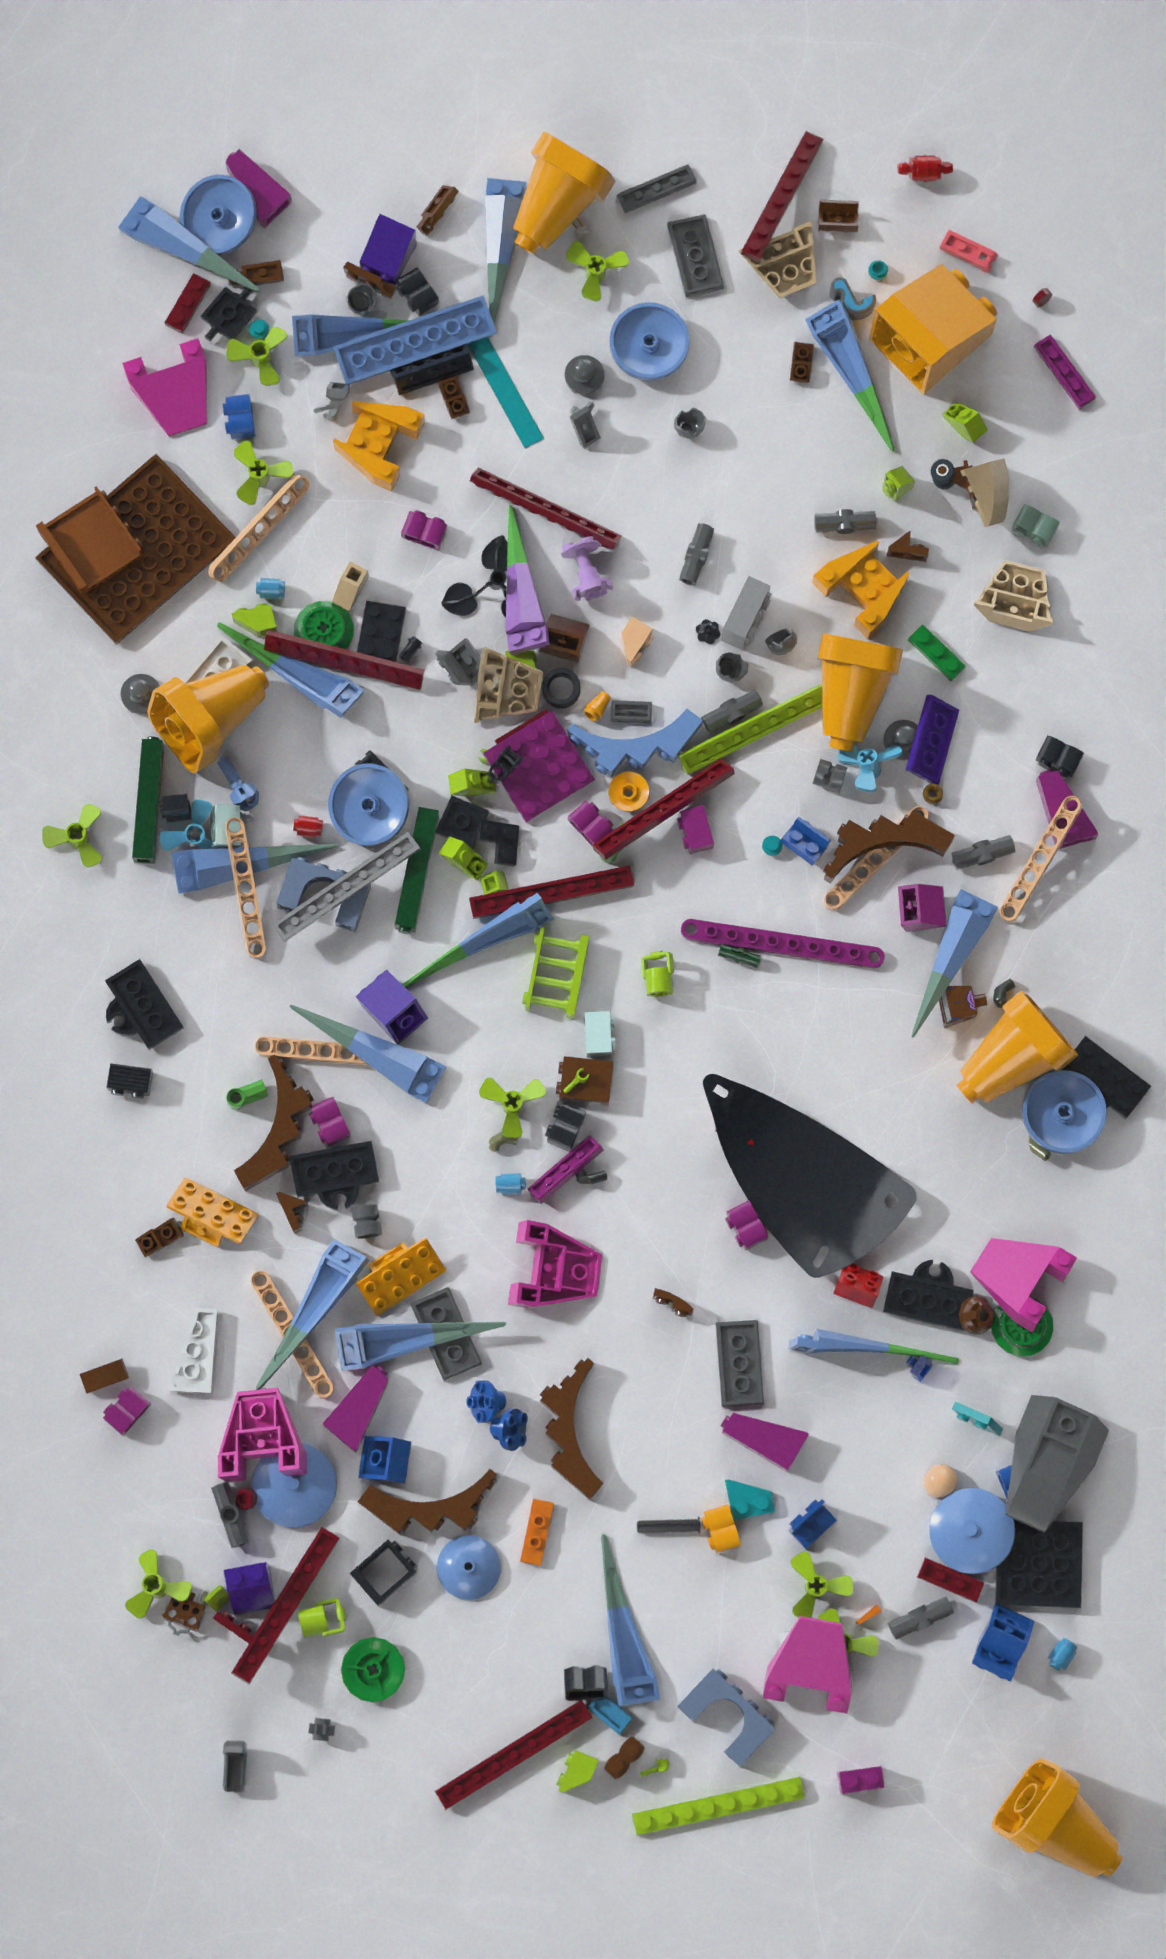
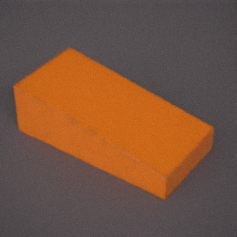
(872, 1612)

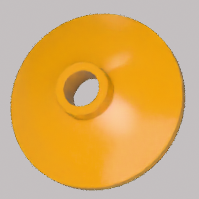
(628, 782)

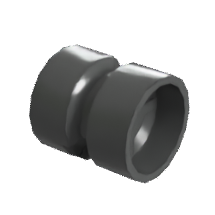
(837, 775)
(366, 1225)

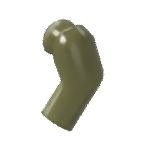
(498, 1140)
(1038, 1150)

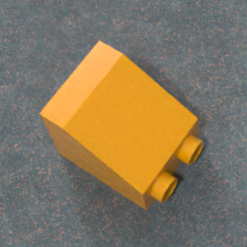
(932, 326)

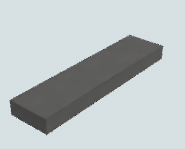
(656, 188)

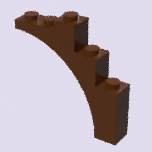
(916, 832)
(290, 1104)
(561, 1402)
(458, 1508)

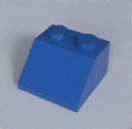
(384, 1459)

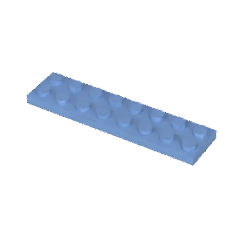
(414, 340)

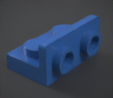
(805, 841)

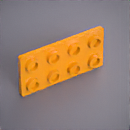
(210, 1214)
(399, 1275)

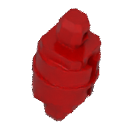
(925, 168)

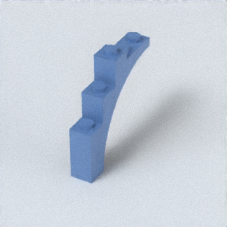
(638, 751)

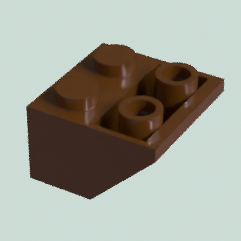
(565, 638)

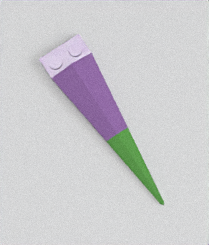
(524, 616)

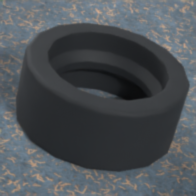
(563, 703)

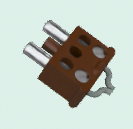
(185, 1618)

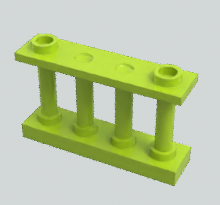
(572, 986)

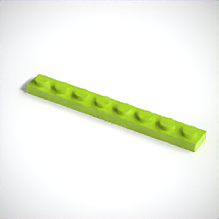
(751, 730)
(718, 1806)

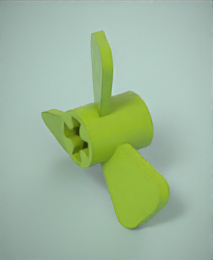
(578, 255)
(239, 351)
(249, 490)
(55, 836)
(492, 1091)
(804, 1566)
(140, 1603)
(865, 1645)

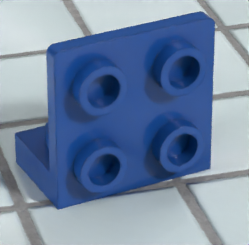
(812, 1524)

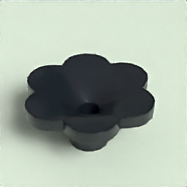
(707, 635)

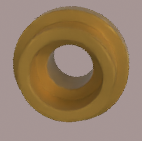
(935, 788)

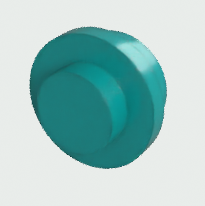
(878, 270)
(259, 329)
(772, 845)

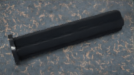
(676, 1525)

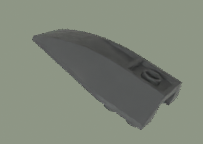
(1051, 1459)

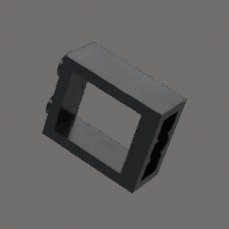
(372, 1593)

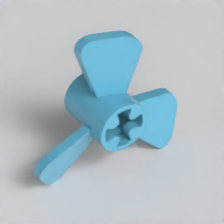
(869, 764)
(200, 812)

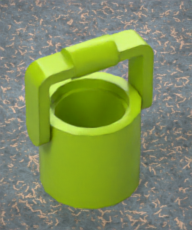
(658, 978)
(314, 1620)

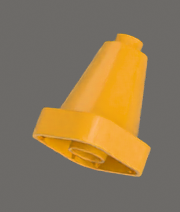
(557, 192)
(853, 686)
(203, 713)
(1015, 1052)
(1053, 1819)

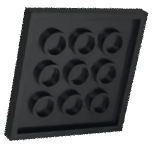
(1042, 1567)

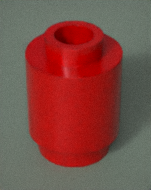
(308, 826)

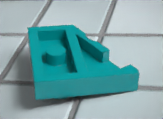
(979, 1419)
(748, 1500)

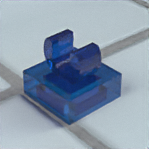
(919, 1367)

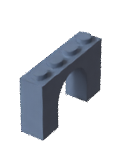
(303, 874)
(755, 1728)

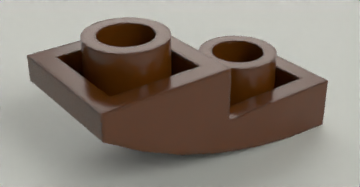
(801, 362)
(453, 397)
(159, 1238)
(679, 1306)
(104, 1376)

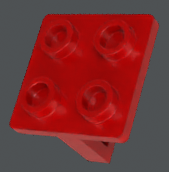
(859, 1285)

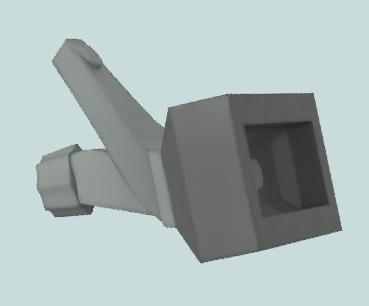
(336, 393)
(584, 425)

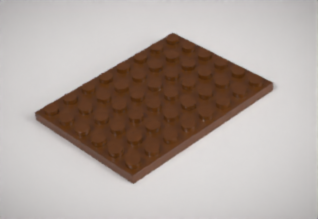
(177, 542)

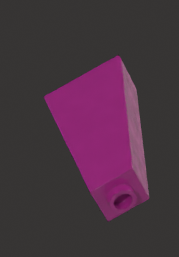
(267, 193)
(1052, 793)
(356, 1410)
(768, 1440)

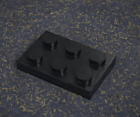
(381, 630)

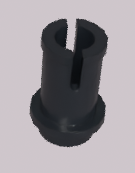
(410, 649)

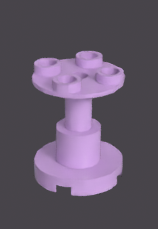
(590, 585)

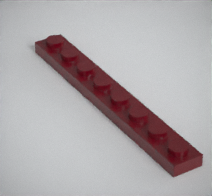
(782, 196)
(545, 508)
(344, 659)
(663, 809)
(553, 891)
(285, 1605)
(513, 1754)

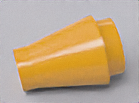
(596, 708)

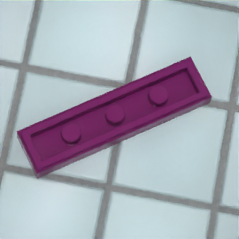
(1064, 372)
(565, 1169)

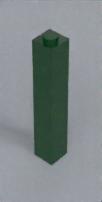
(148, 800)
(416, 871)

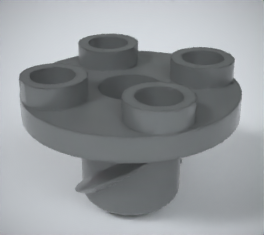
(584, 374)
(137, 692)
(902, 734)

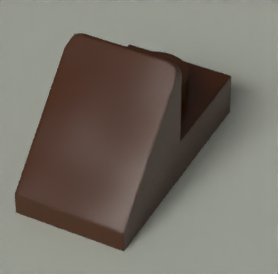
(902, 549)
(290, 1205)

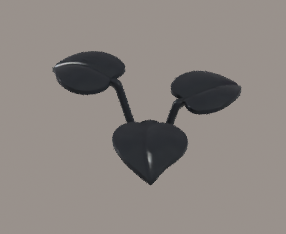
(459, 596)

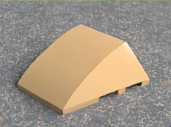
(788, 261)
(991, 490)
(1016, 598)
(505, 687)

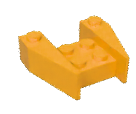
(374, 437)
(867, 582)

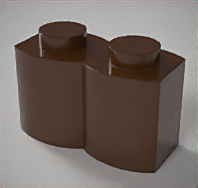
(620, 1762)

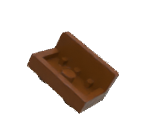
(838, 215)

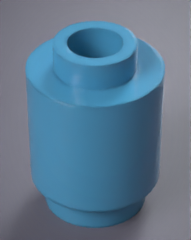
(270, 588)
(510, 1184)
(1062, 1654)

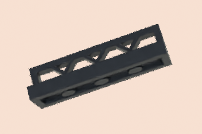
(432, 370)

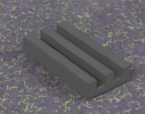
(631, 719)

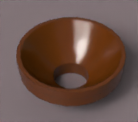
(970, 1317)

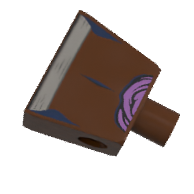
(959, 1004)

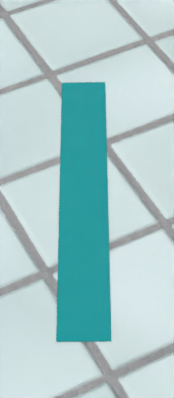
(505, 392)

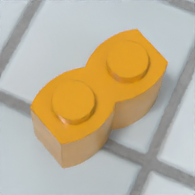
(721, 1529)

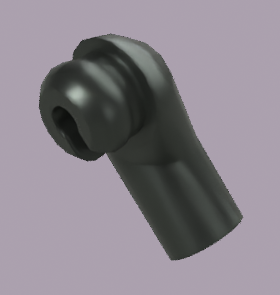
(1000, 992)
(583, 1178)

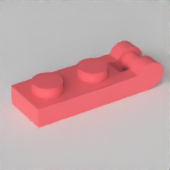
(968, 251)

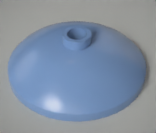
(472, 1583)

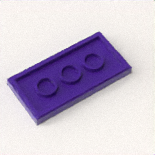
(932, 739)

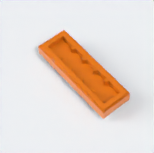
(536, 1532)

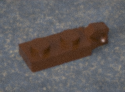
(436, 208)
(261, 273)
(356, 273)

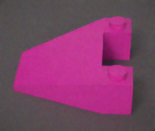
(175, 394)
(560, 1270)
(1012, 1271)
(260, 1429)
(812, 1658)

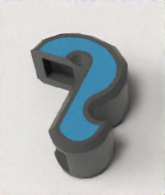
(855, 310)
(234, 1766)

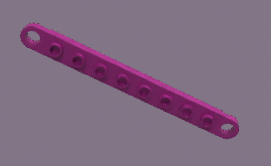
(782, 943)

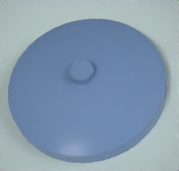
(219, 213)
(649, 341)
(368, 804)
(1064, 1112)
(298, 1498)
(972, 1531)

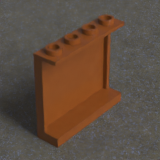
(91, 541)

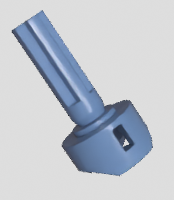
(240, 790)

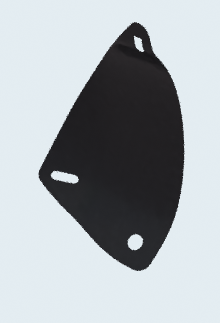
(805, 1178)

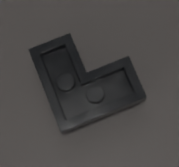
(505, 838)

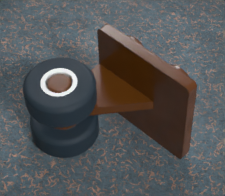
(945, 476)

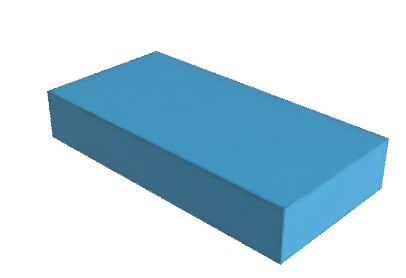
(610, 1714)

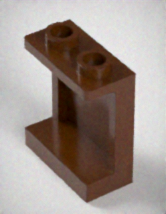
(597, 1085)

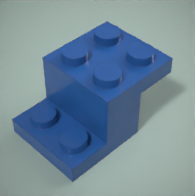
(1003, 1642)

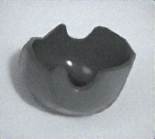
(362, 299)
(690, 423)
(781, 642)
(731, 667)

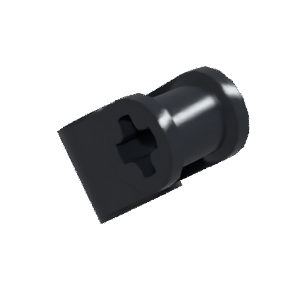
(506, 762)

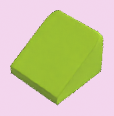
(494, 882)
(217, 1598)

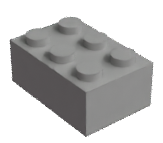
(746, 613)

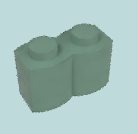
(1035, 525)

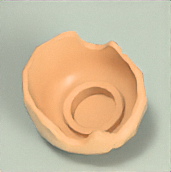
(940, 1481)

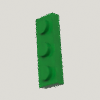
(936, 653)

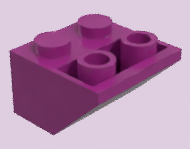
(921, 907)

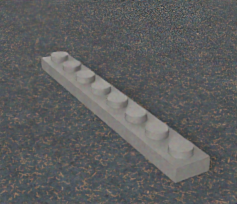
(346, 887)

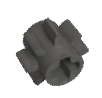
(321, 1729)

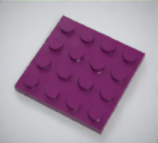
(549, 767)

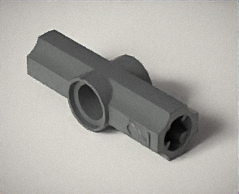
(845, 521)
(696, 554)
(732, 711)
(983, 852)
(234, 1528)
(920, 1618)

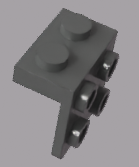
(461, 663)

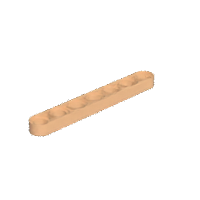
(249, 530)
(1041, 848)
(866, 863)
(248, 877)
(315, 1054)
(278, 1306)

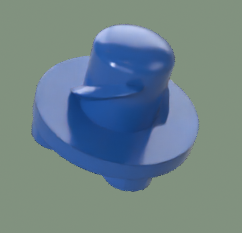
(485, 1401)
(510, 1429)

